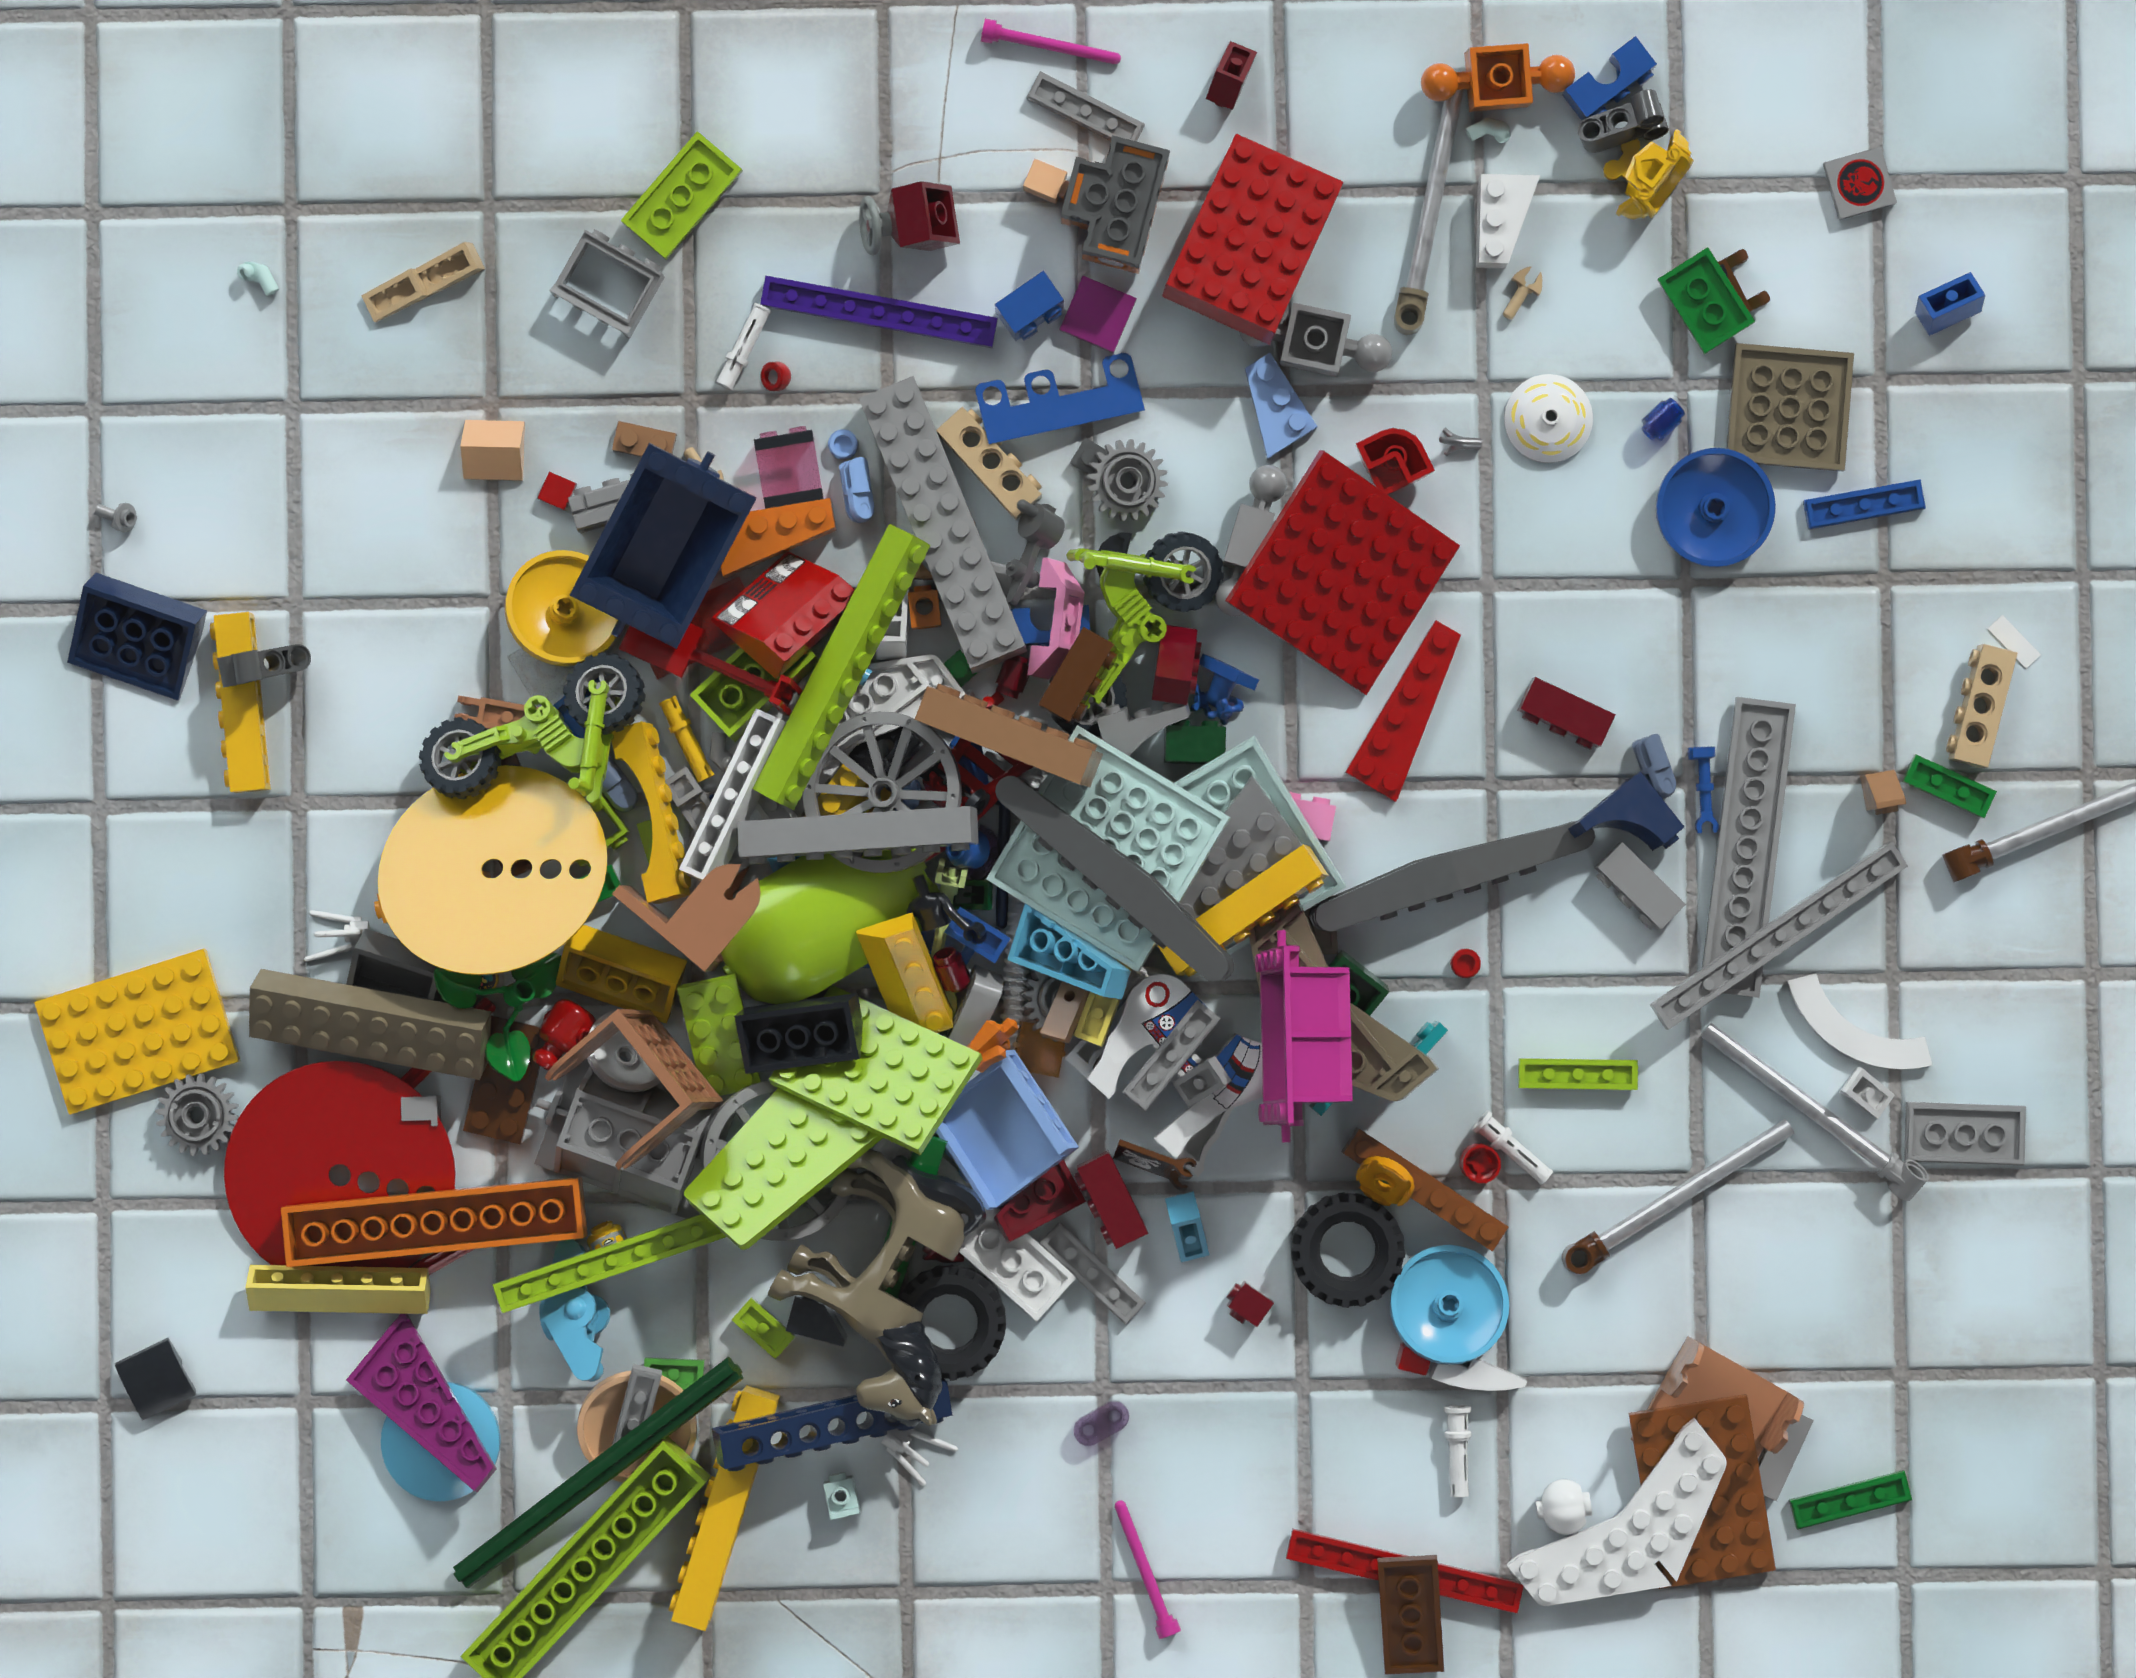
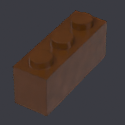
(1079, 676)

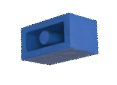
(1950, 303)

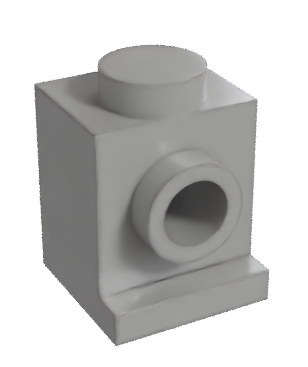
(421, 1108)

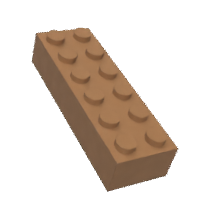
(1011, 737)

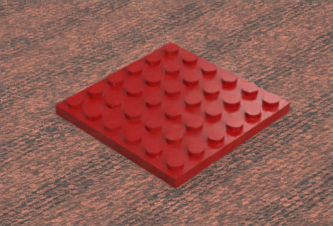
(1342, 572)

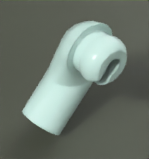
(1491, 127)
(258, 273)

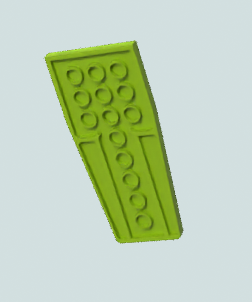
(775, 1166)

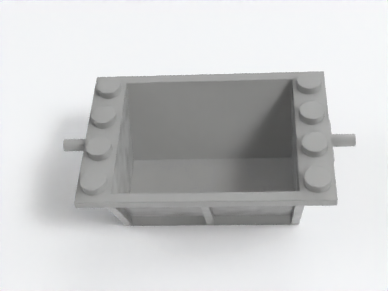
(597, 1124)

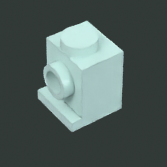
(843, 1508)

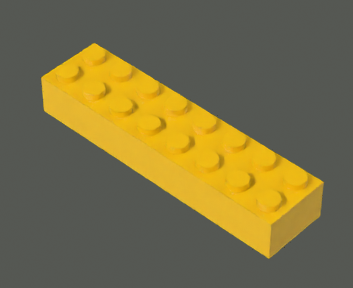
(718, 1523)

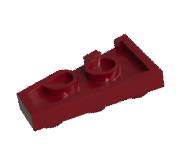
(1039, 1203)

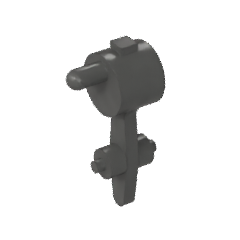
(1041, 530)

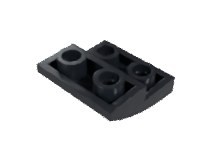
(155, 1378)

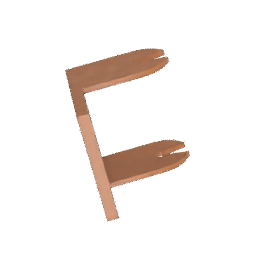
(706, 917)
(663, 1058)
(1707, 1375)

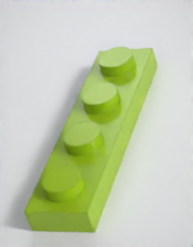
(1578, 1074)

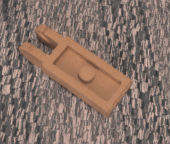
(492, 712)

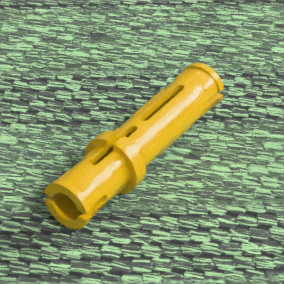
(681, 728)

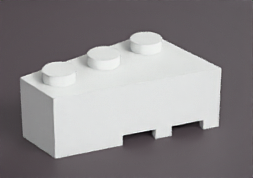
(1500, 215)

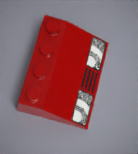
(785, 612)

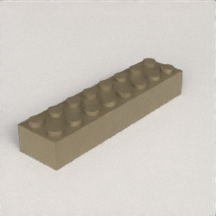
(369, 1024)

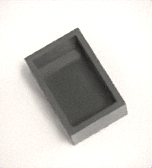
(390, 967)

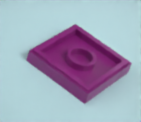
(1098, 314)

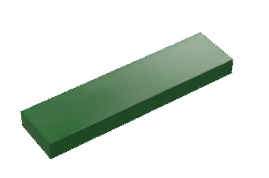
(1850, 1499)

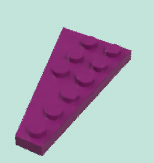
(413, 1393)

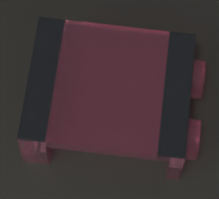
(788, 467)

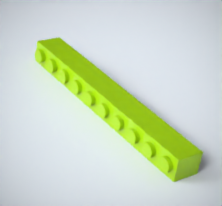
(841, 666)

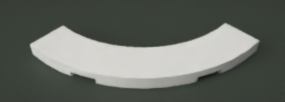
(1850, 1039)

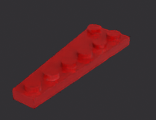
(1396, 734)

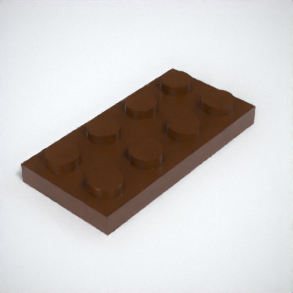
(498, 1104)
(1410, 1614)

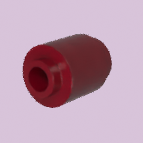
(1013, 676)
(951, 969)

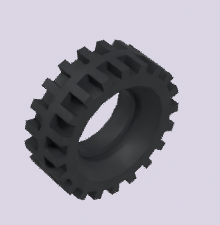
(1361, 1287)
(988, 1308)

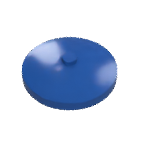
(1715, 507)

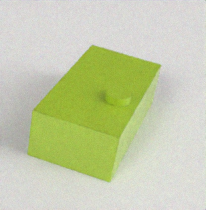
(733, 702)

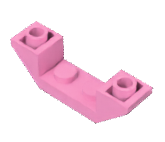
(1066, 622)

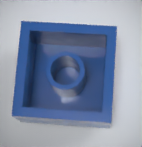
(1030, 306)

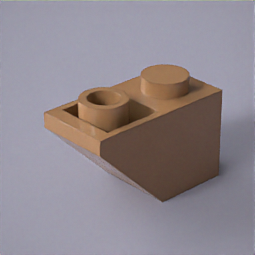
(1882, 792)

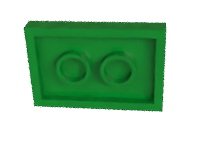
(1706, 300)

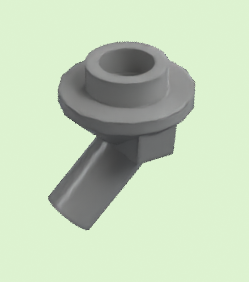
(122, 518)

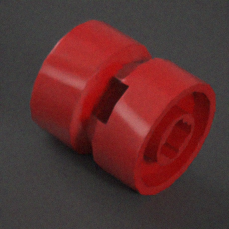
(1480, 1163)

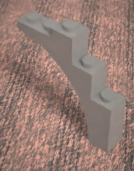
(1129, 733)

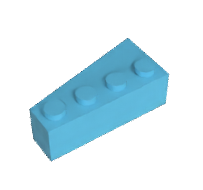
(1066, 956)

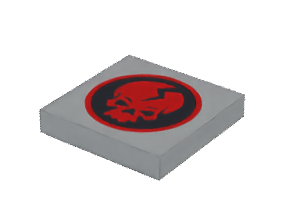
(1859, 183)

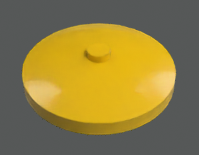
(548, 619)

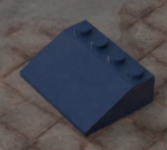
(136, 635)

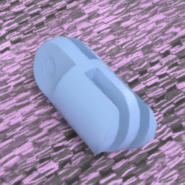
(857, 489)

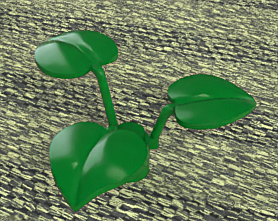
(508, 1051)

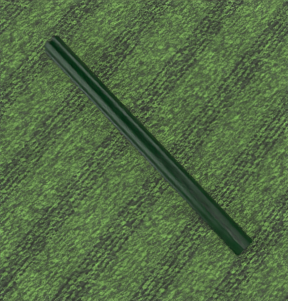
(598, 1472)

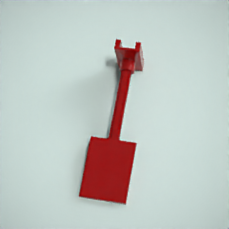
(677, 660)

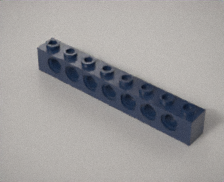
(730, 1437)

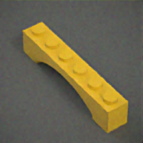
(640, 751)

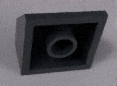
(815, 1321)

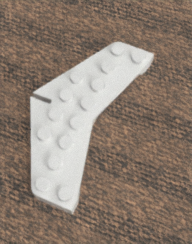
(890, 688)
(1652, 1528)

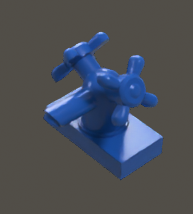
(1221, 689)
(989, 946)

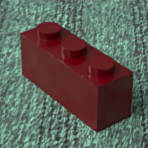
(1177, 665)
(1565, 713)

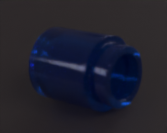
(1662, 419)

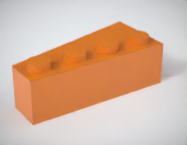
(776, 531)

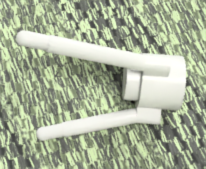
(351, 933)
(898, 1441)

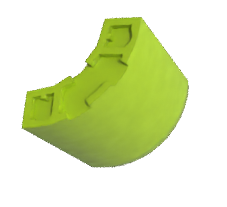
(808, 925)

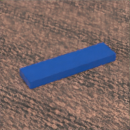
(1864, 504)

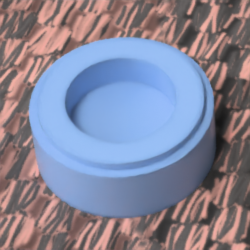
(843, 444)

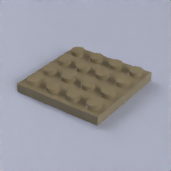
(1790, 406)

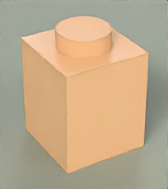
(1046, 181)

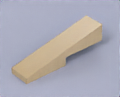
(423, 281)

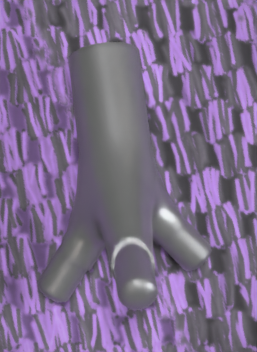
(1459, 442)

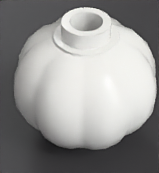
(1564, 1506)

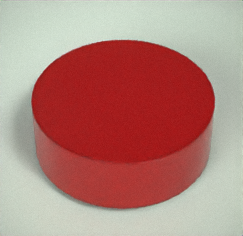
(1465, 963)

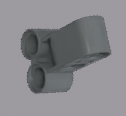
(1643, 117)
(250, 666)

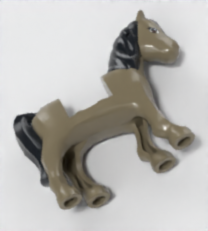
(922, 1210)

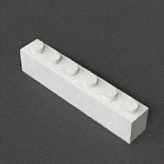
(733, 799)

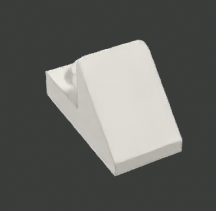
(1867, 1092)

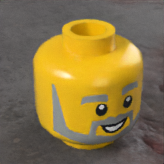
(605, 1234)

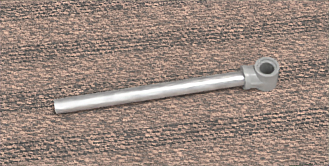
(1903, 1177)

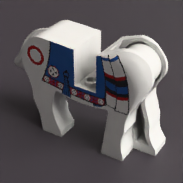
(1149, 1014)

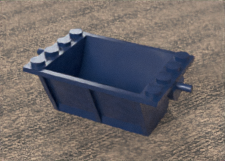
(663, 545)

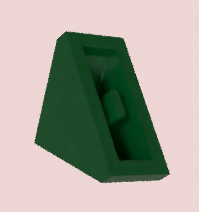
(975, 895)

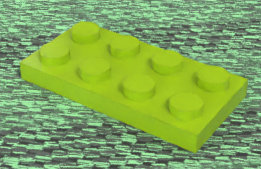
(681, 195)
(713, 1034)

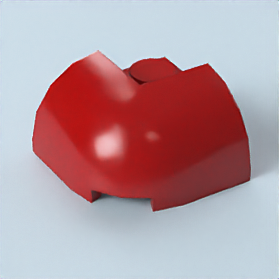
(1394, 459)

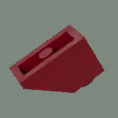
(1231, 75)

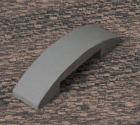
(694, 804)

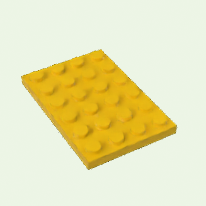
(137, 1031)

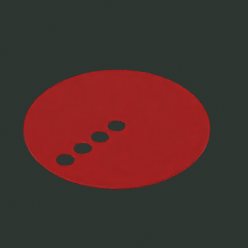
(320, 1120)

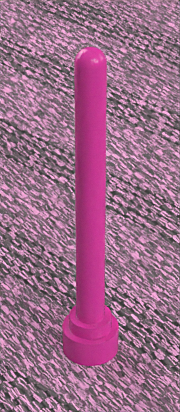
(995, 32)
(1165, 1623)

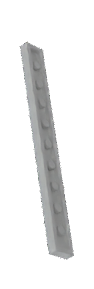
(1778, 935)

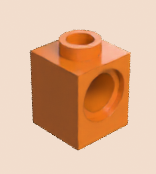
(930, 620)

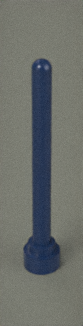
(1003, 837)

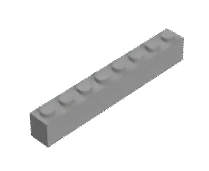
(858, 833)

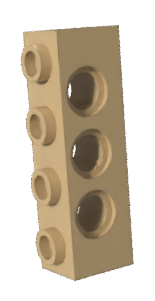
(952, 434)
(2001, 664)

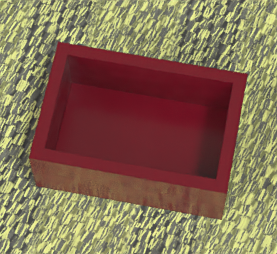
(1110, 1200)

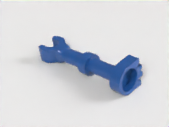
(1703, 755)

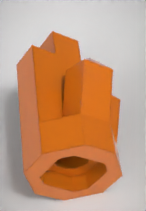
(993, 1042)

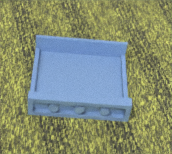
(1004, 1132)

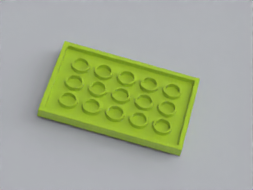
(898, 1084)

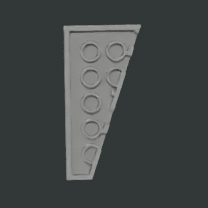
(1247, 847)

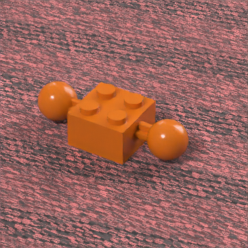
(1498, 77)

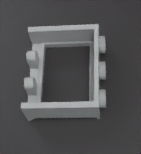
(623, 255)

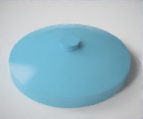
(1449, 1304)
(419, 1470)

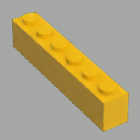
(241, 709)
(1257, 902)

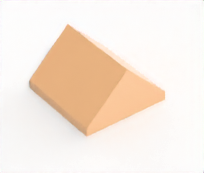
(493, 450)

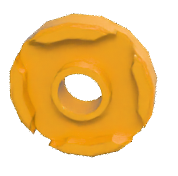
(1377, 1168)

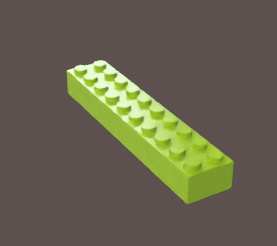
(587, 1563)

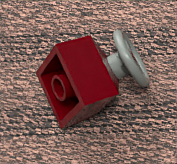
(916, 218)

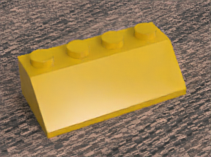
(620, 972)
(906, 972)

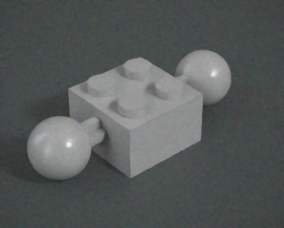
(1318, 341)
(1250, 528)

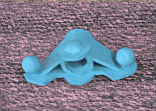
(574, 1320)

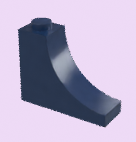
(1635, 809)

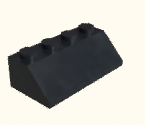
(800, 1033)

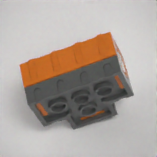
(1116, 202)

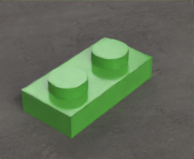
(681, 1371)

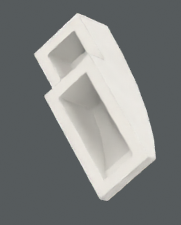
(1477, 1376)

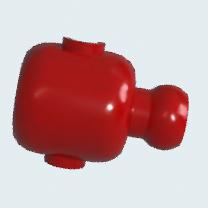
(562, 1030)

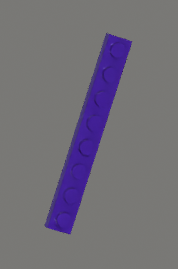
(879, 311)

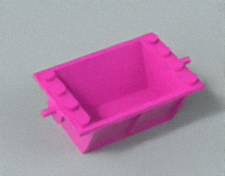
(1302, 1035)

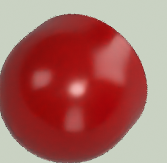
(783, 374)

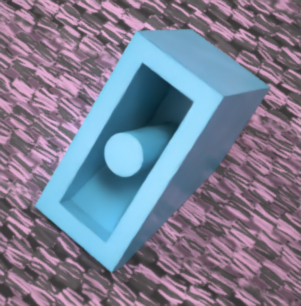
(1187, 1226)

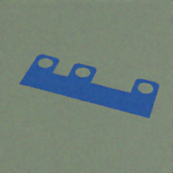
(1056, 412)

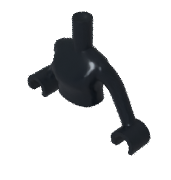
(935, 909)

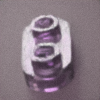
(1101, 1422)

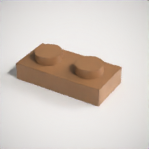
(634, 439)

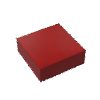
(556, 491)

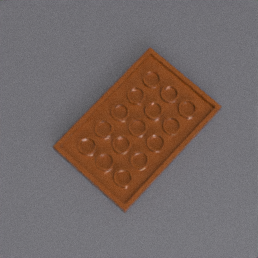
(1736, 1528)

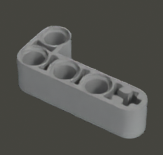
(977, 1004)

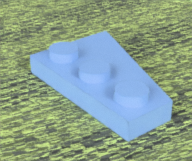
(1277, 406)

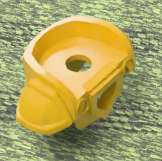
(1649, 173)

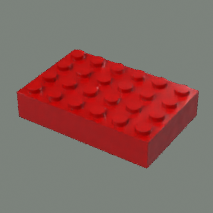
(1252, 239)

